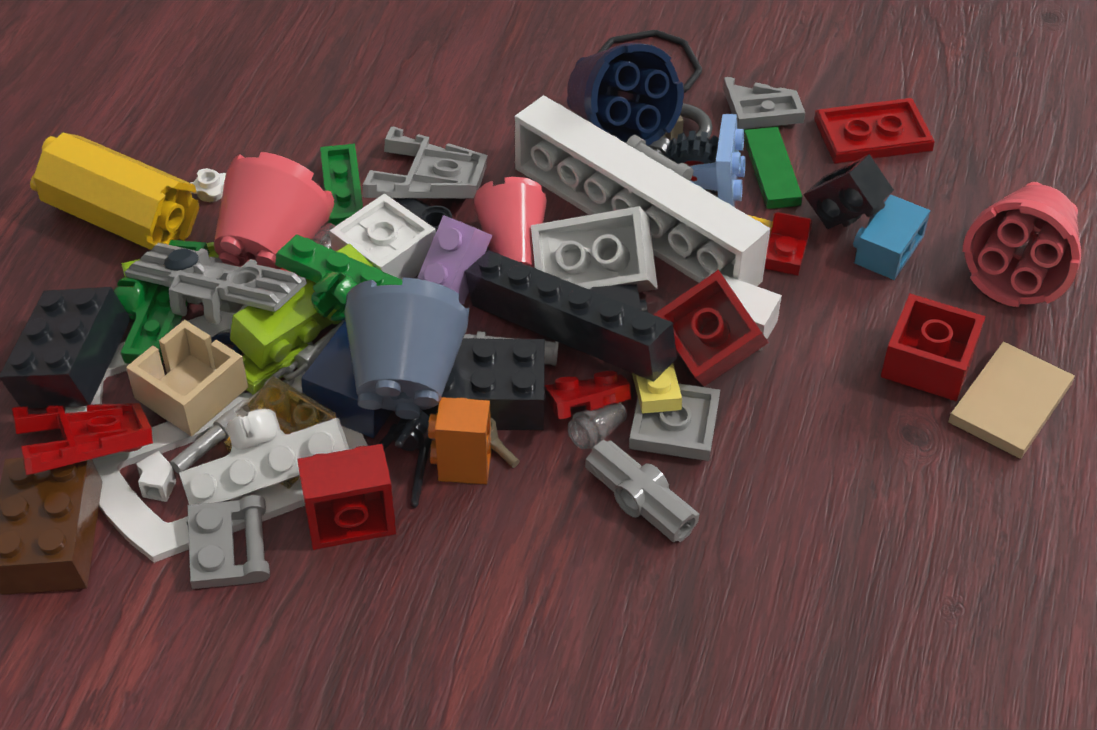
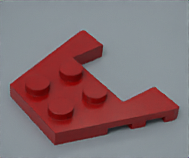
(86, 434)

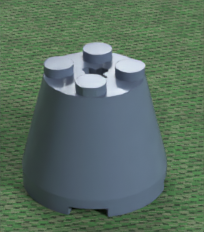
(403, 343)

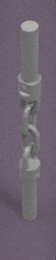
(219, 431)

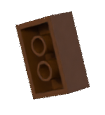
(47, 526)

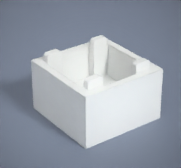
(386, 237)

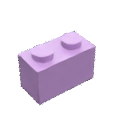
(451, 253)

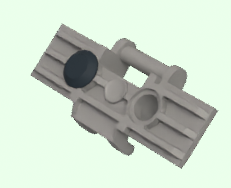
(217, 285)

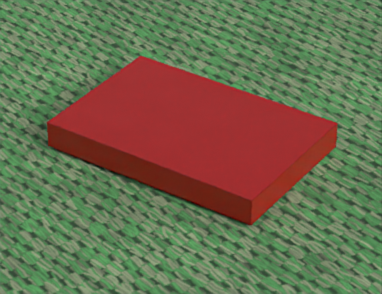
(873, 129)

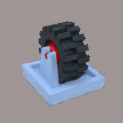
(714, 160)

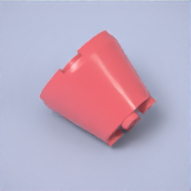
(265, 206)
(1025, 246)

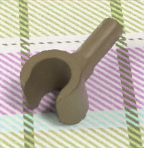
(497, 446)

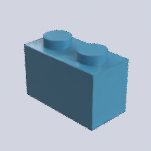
(891, 237)

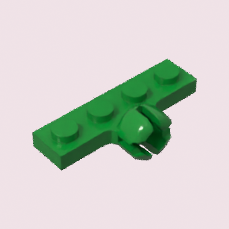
(331, 272)
(149, 310)

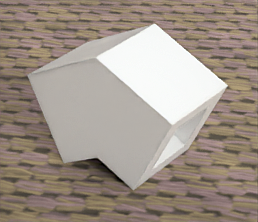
(156, 477)

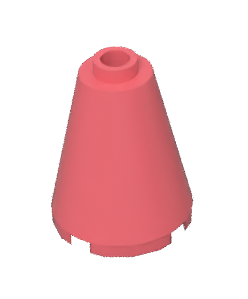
(507, 215)

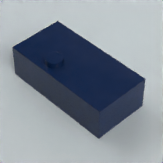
(333, 385)

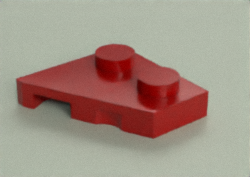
(594, 393)

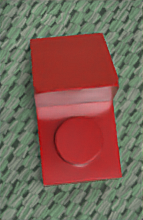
(787, 243)

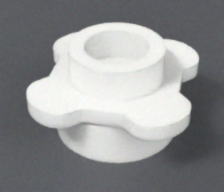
(209, 185)

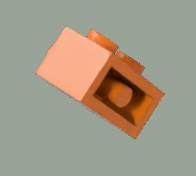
(461, 440)

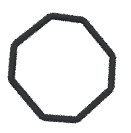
(698, 69)

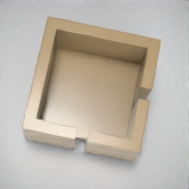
(192, 387)

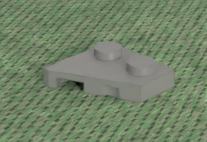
(763, 105)

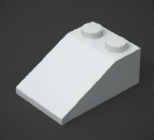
(598, 249)

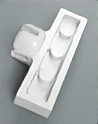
(259, 457)

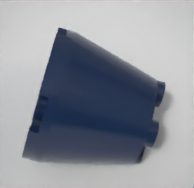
(627, 91)

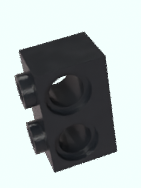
(849, 193)

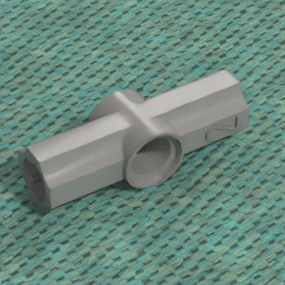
(642, 490)

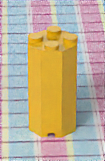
(114, 191)

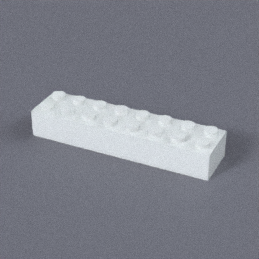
(605, 175)

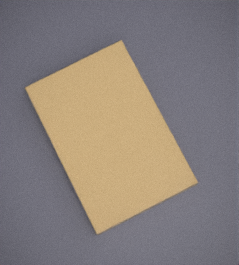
(1011, 399)

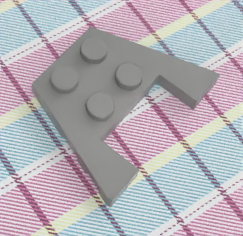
(433, 174)

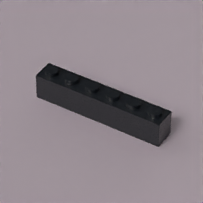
(572, 315)

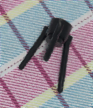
(408, 436)

